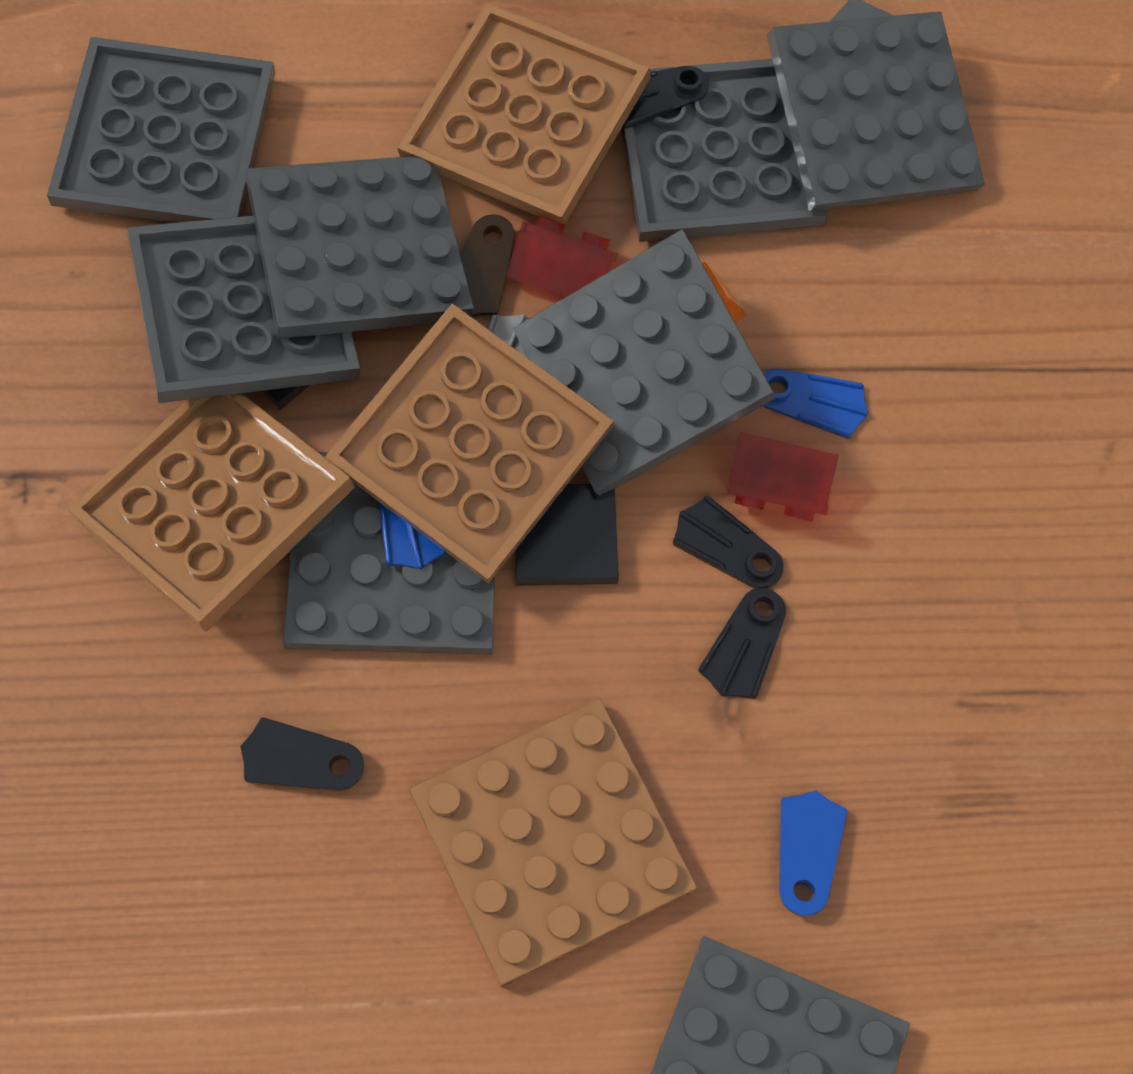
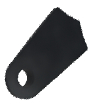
(667, 94)
(726, 544)
(745, 646)
(297, 758)

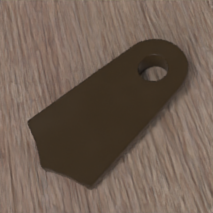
(487, 263)

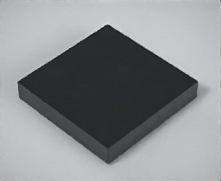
(572, 541)

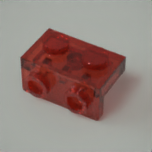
(556, 260)
(782, 475)

